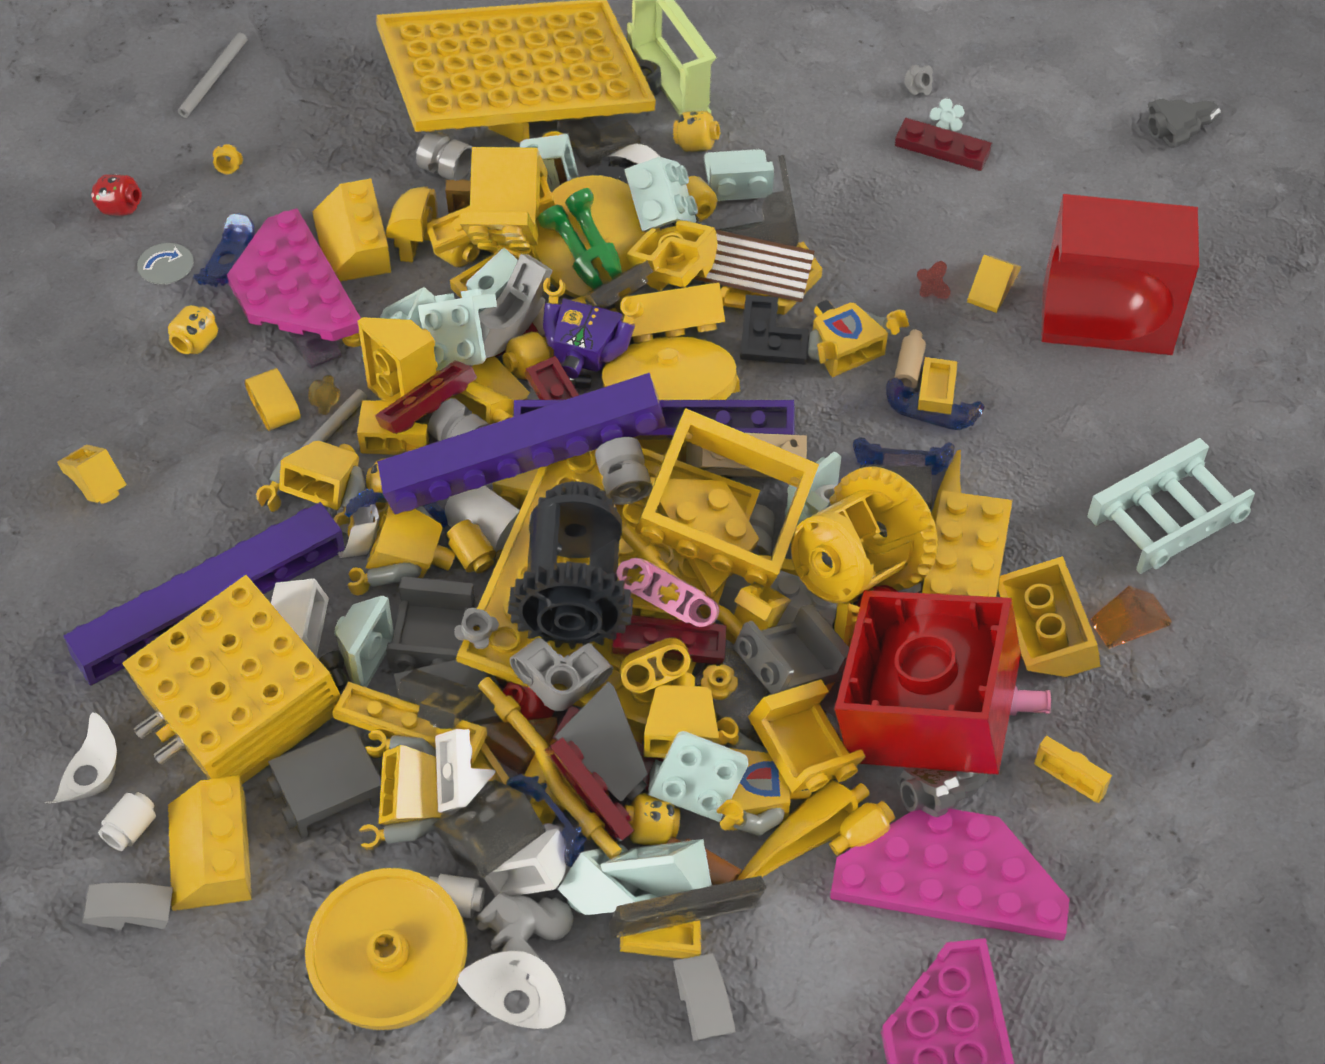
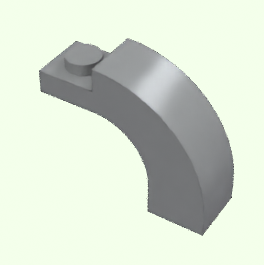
(515, 306)

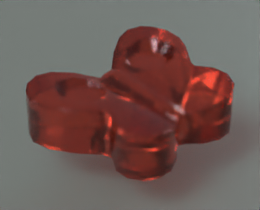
(932, 281)

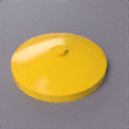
(615, 220)
(678, 367)
(386, 949)

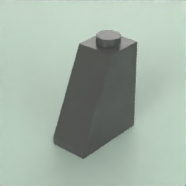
(607, 744)

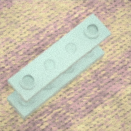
(1164, 476)

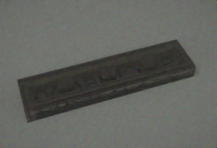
(686, 906)

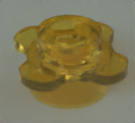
(324, 394)

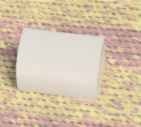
(486, 510)
(303, 608)
(532, 869)

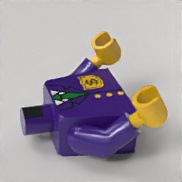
(584, 333)

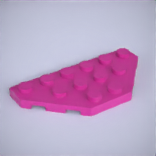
(290, 282)
(954, 870)
(951, 1013)

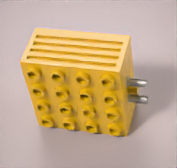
(232, 685)

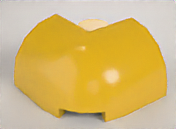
(409, 219)
(676, 253)

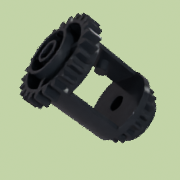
(568, 598)

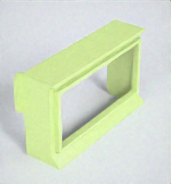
(683, 85)

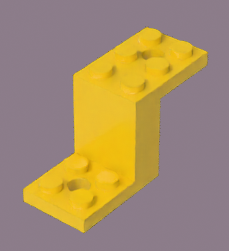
(504, 197)

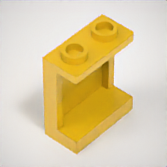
(803, 738)

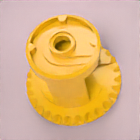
(853, 541)

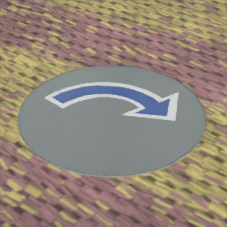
(165, 263)

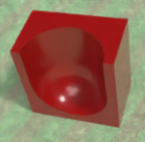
(1119, 274)
(930, 681)

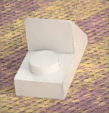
(455, 779)

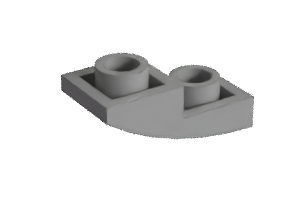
(133, 903)
(705, 996)

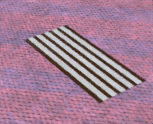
(760, 266)

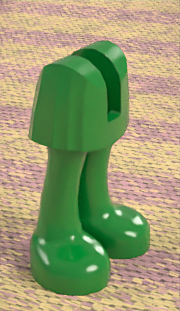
(558, 220)

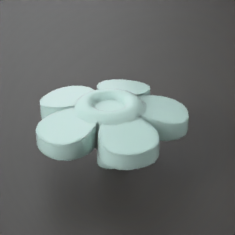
(947, 115)

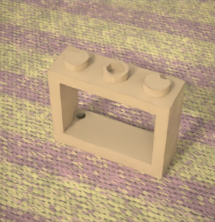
(723, 466)

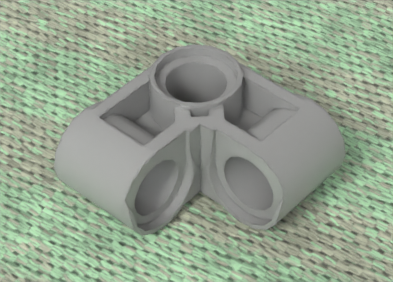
(542, 667)

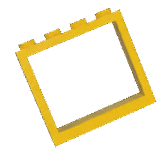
(750, 453)

